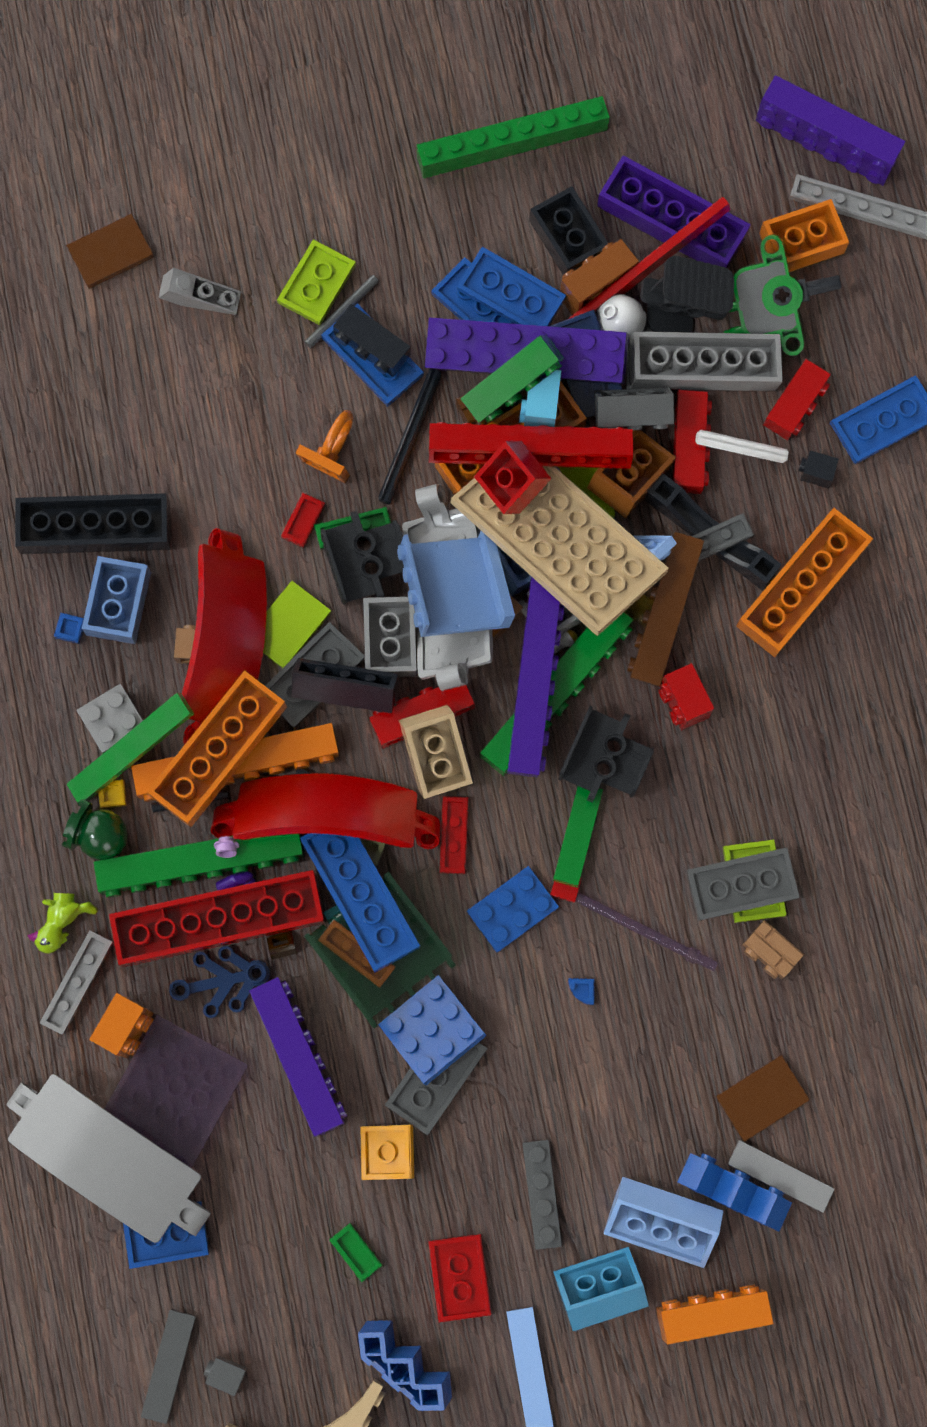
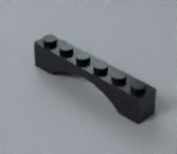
(683, 511)

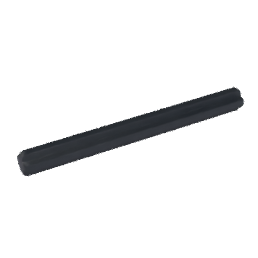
(409, 436)

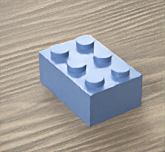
(116, 600)

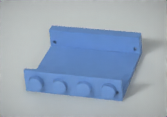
(456, 585)

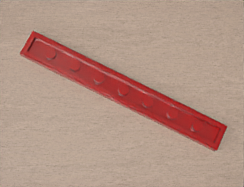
(660, 255)

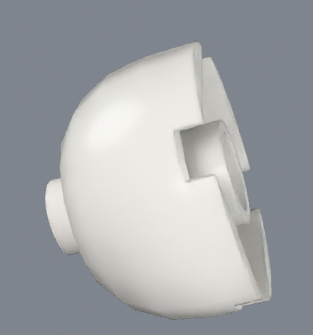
(621, 315)

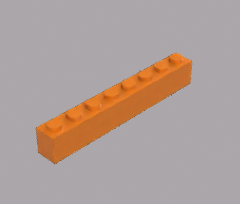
(270, 755)

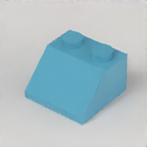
(541, 402)

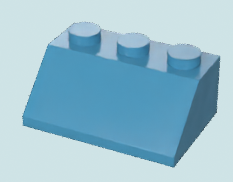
(601, 1289)

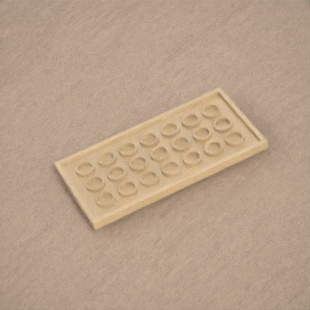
(568, 548)

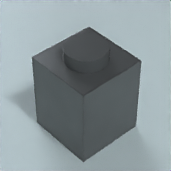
(225, 1375)

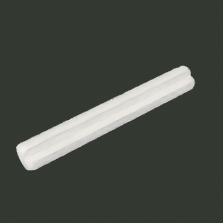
(741, 446)

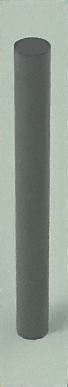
(353, 299)

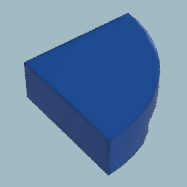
(582, 990)

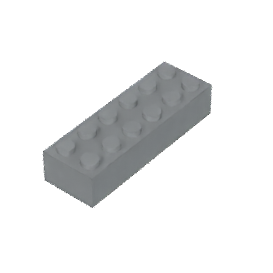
(705, 361)

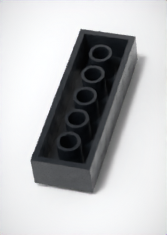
(92, 523)

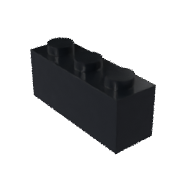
(371, 341)

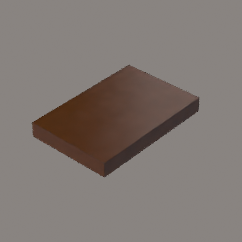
(109, 251)
(762, 1098)

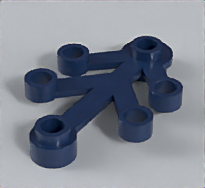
(223, 981)

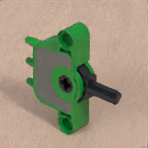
(757, 301)

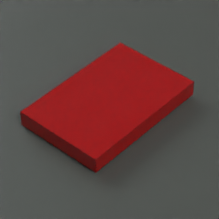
(459, 1278)

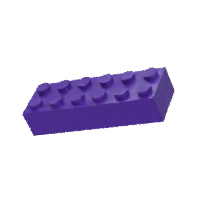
(829, 130)
(665, 208)
(297, 1057)

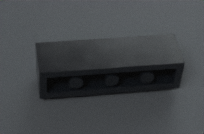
(344, 685)

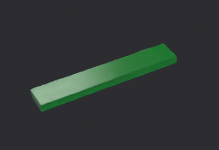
(130, 748)

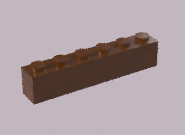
(665, 611)

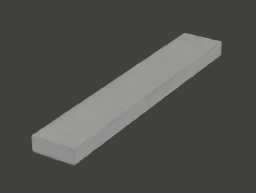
(861, 206)

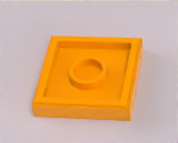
(387, 1152)

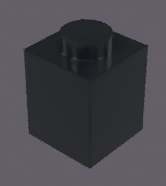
(818, 469)

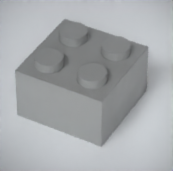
(110, 717)

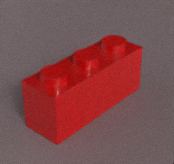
(798, 400)

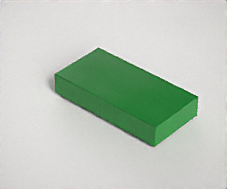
(355, 1252)

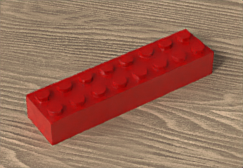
(216, 918)

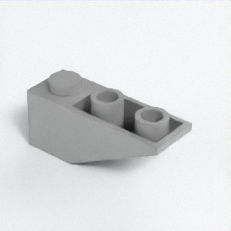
(197, 292)

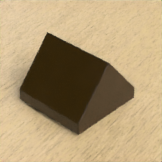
(281, 945)

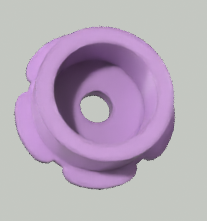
(226, 847)

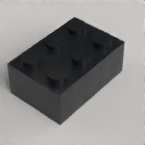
(567, 230)

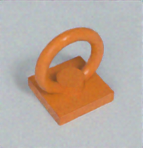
(326, 456)

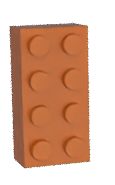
(714, 1315)

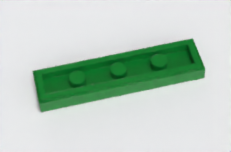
(577, 838)

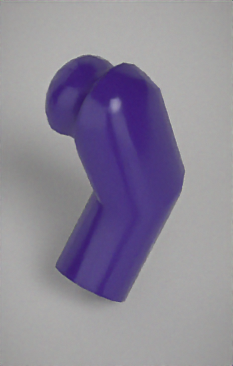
(235, 880)

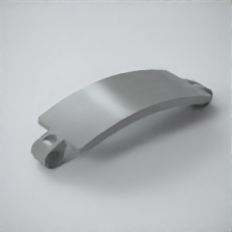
(449, 654)
(105, 1159)

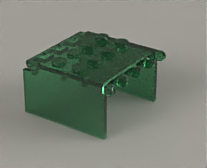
(407, 970)

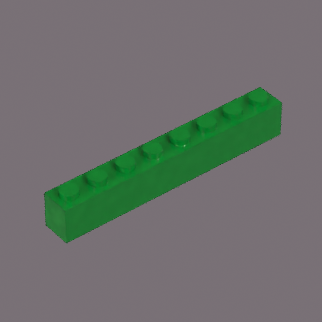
(512, 137)
(571, 671)
(192, 861)

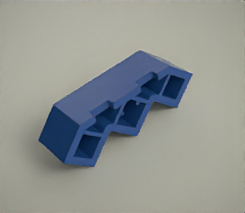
(735, 1191)
(403, 1367)

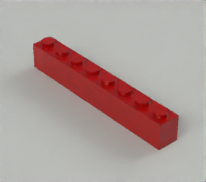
(549, 445)

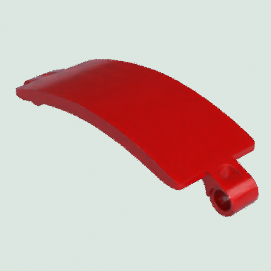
(228, 623)
(327, 806)

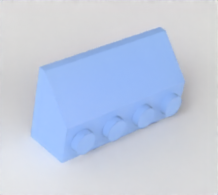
(663, 1222)

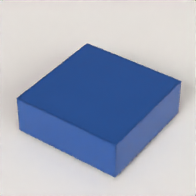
(69, 628)

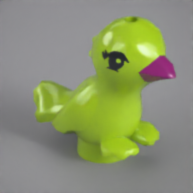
(60, 913)

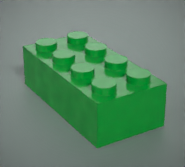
(512, 378)

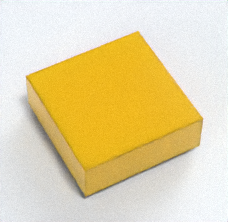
(113, 795)

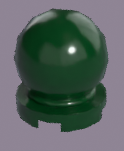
(98, 833)

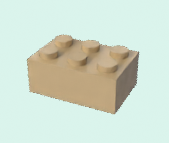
(435, 751)

